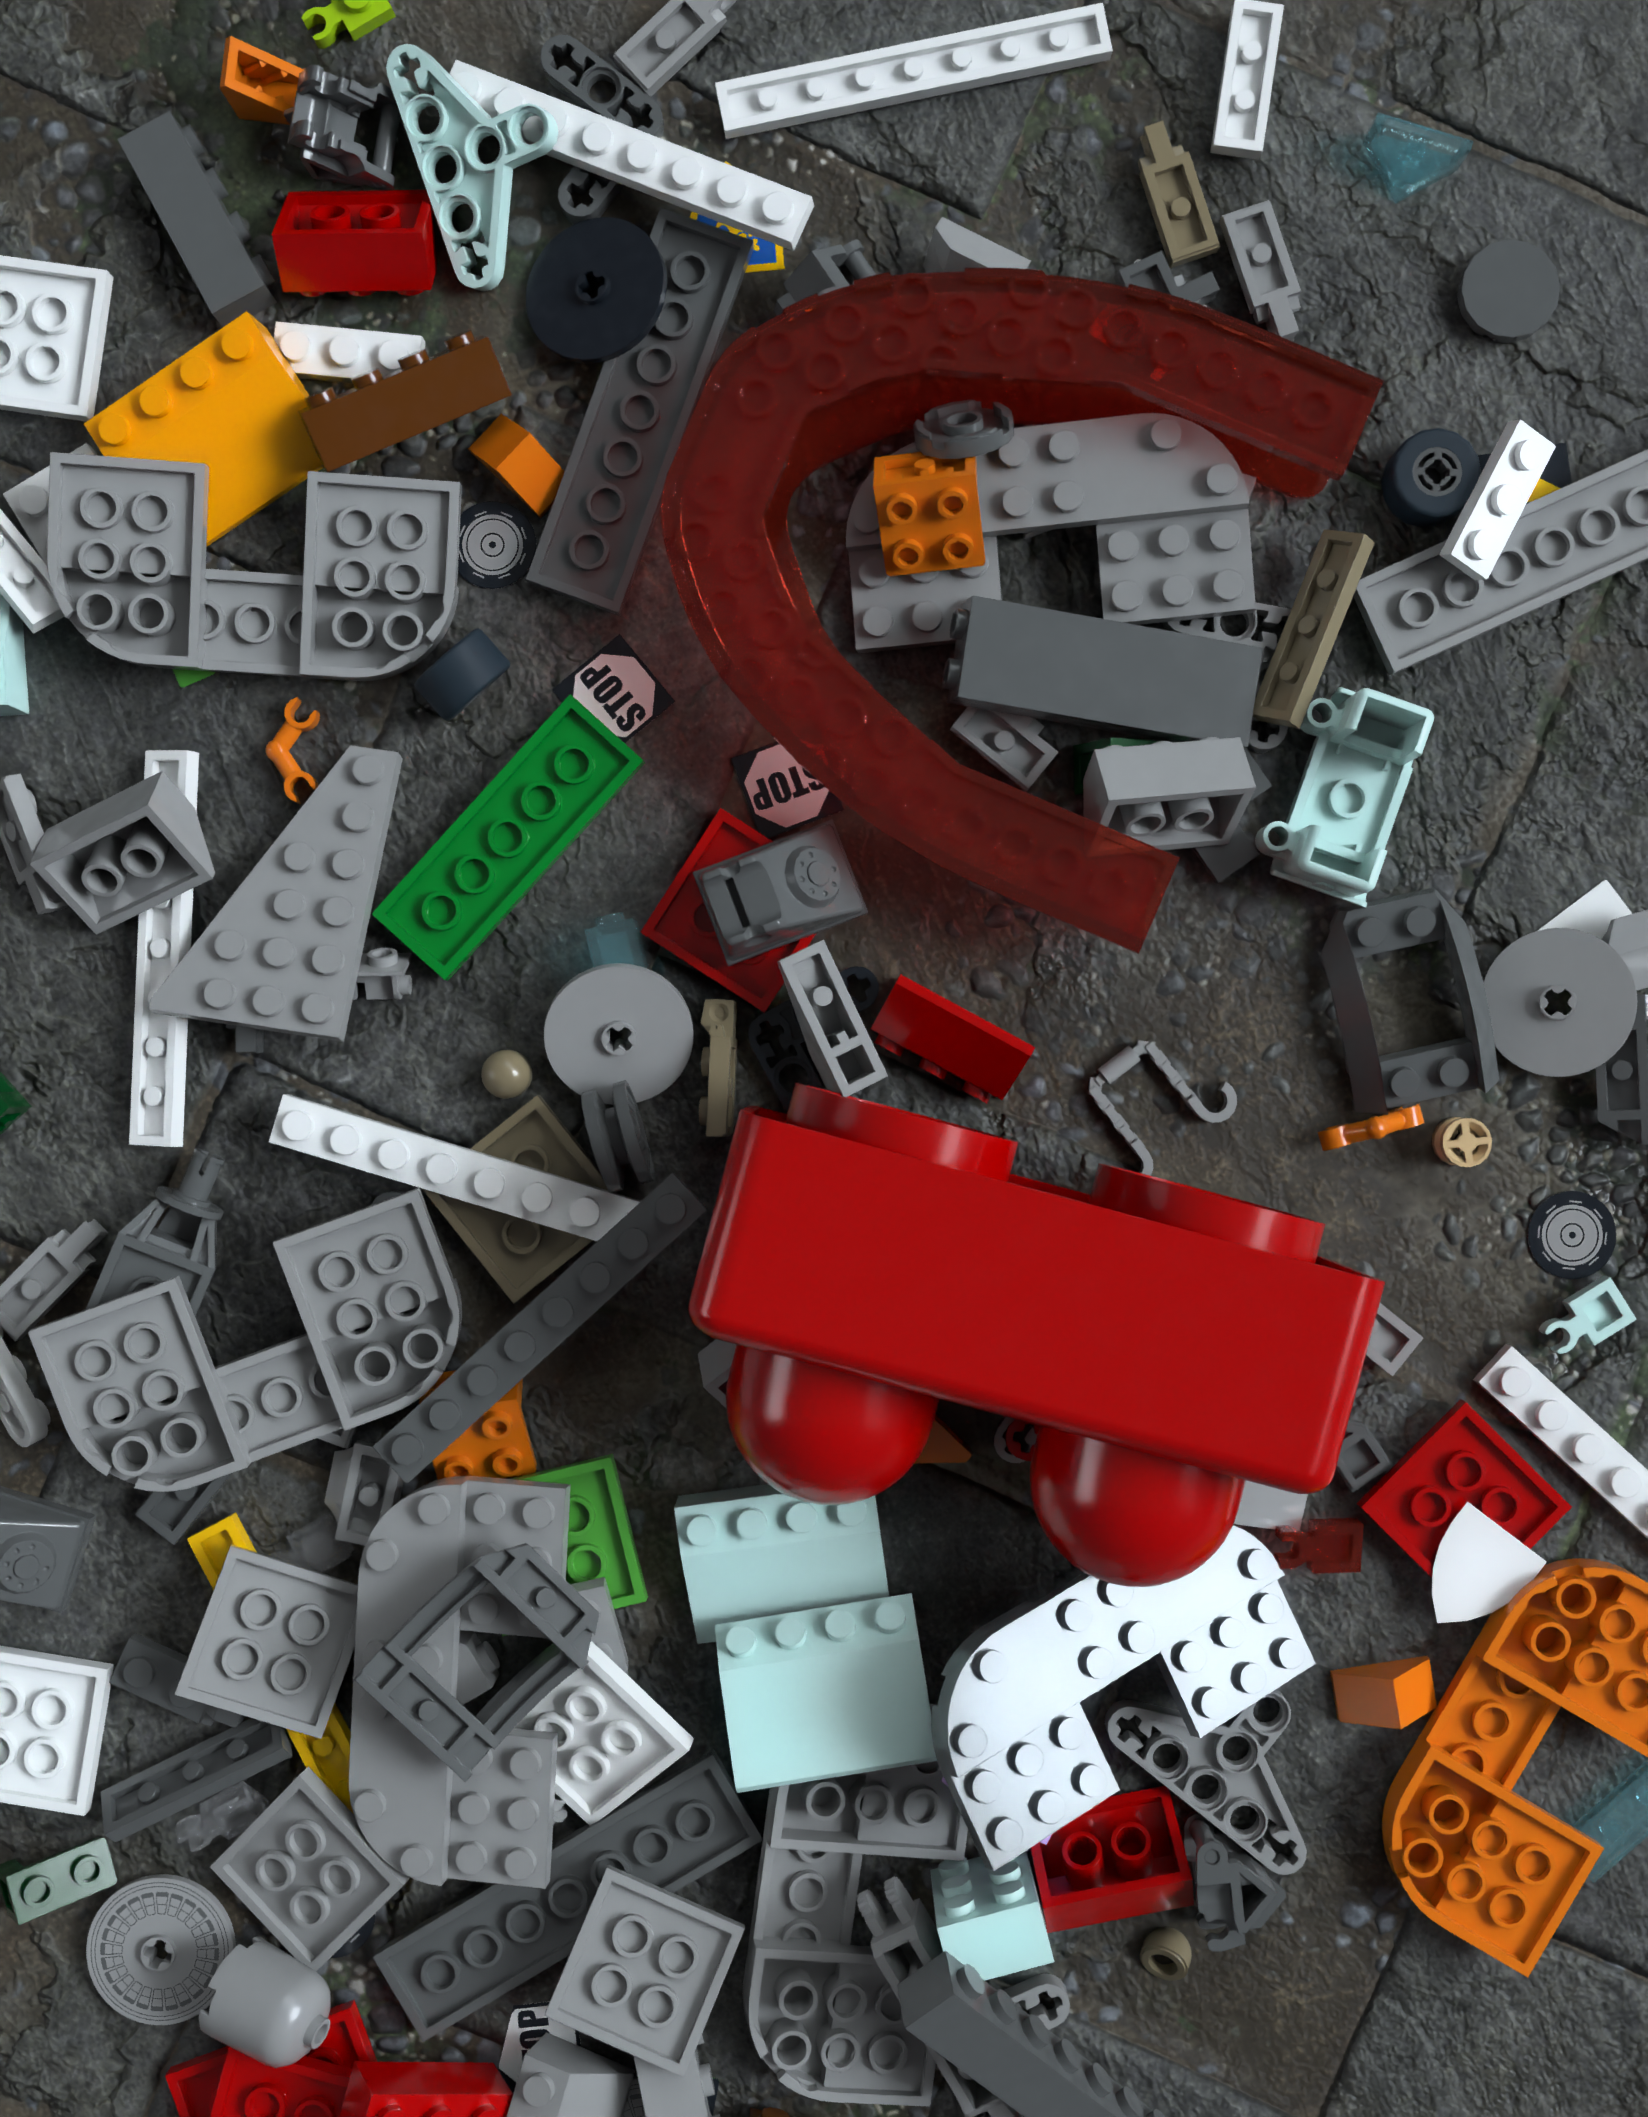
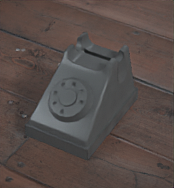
(780, 893)
(40, 1549)

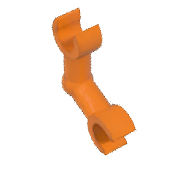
(278, 748)
(1373, 1128)

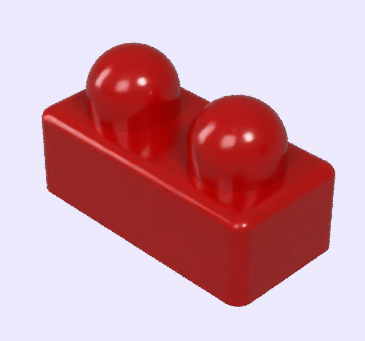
(1138, 1324)

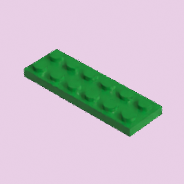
(508, 838)

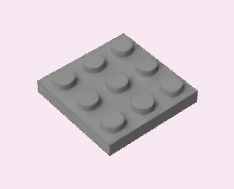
(273, 1642)
(308, 1871)
(645, 1971)

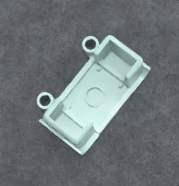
(1348, 792)

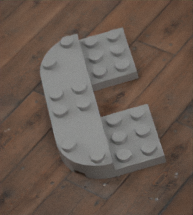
(1163, 513)
(137, 584)
(162, 1417)
(400, 1792)
(808, 1995)

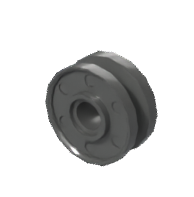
(617, 1136)

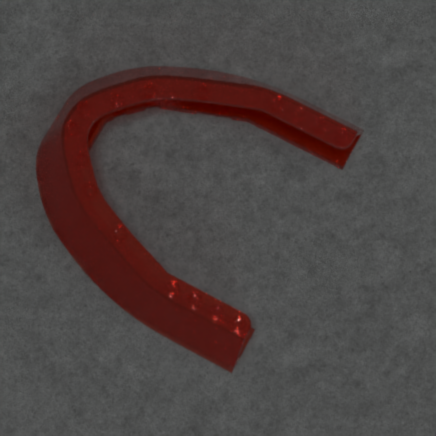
(869, 366)

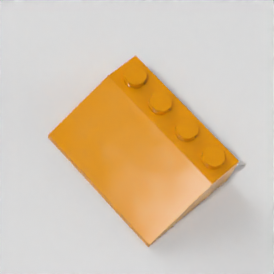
(225, 407)

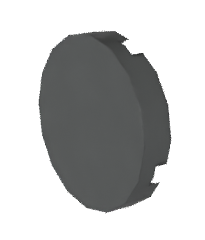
(1508, 291)
(963, 430)

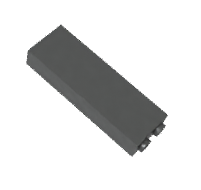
(1100, 673)

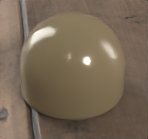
(506, 1074)
(1172, 1944)

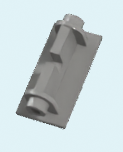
(384, 974)

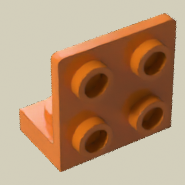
(928, 513)
(493, 1444)

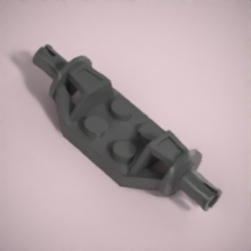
(180, 1245)

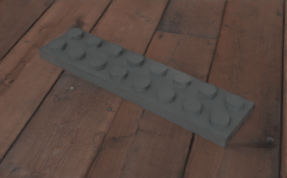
(639, 421)
(515, 1932)

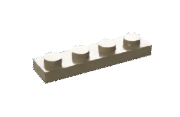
(1312, 627)

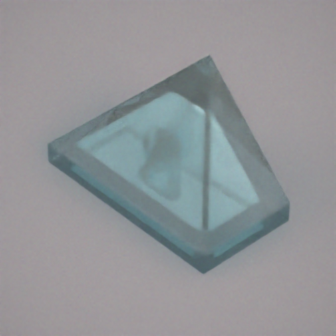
(1412, 154)

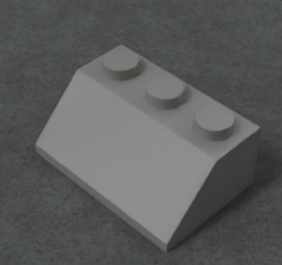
(1170, 791)
(125, 853)
(569, 2082)

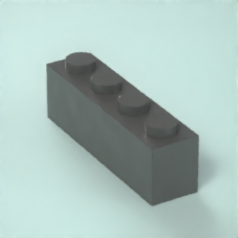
(197, 219)

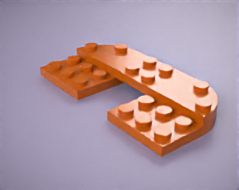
(1452, 1824)

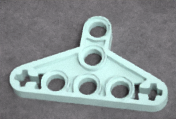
(459, 133)

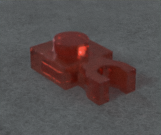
(1327, 1547)

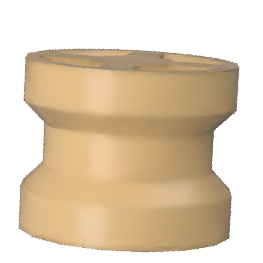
(1473, 1141)

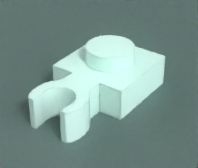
(1593, 1312)

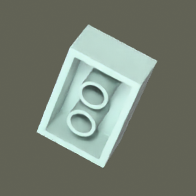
(990, 1916)

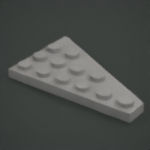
(297, 925)

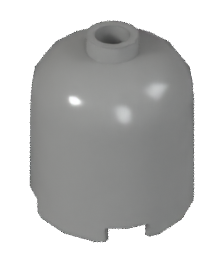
(267, 2005)

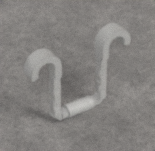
(1126, 1060)

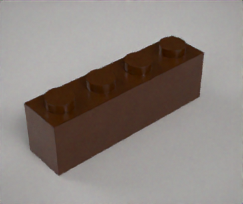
(405, 401)

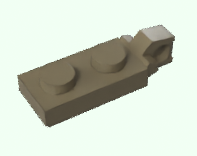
(1175, 198)
(720, 1065)

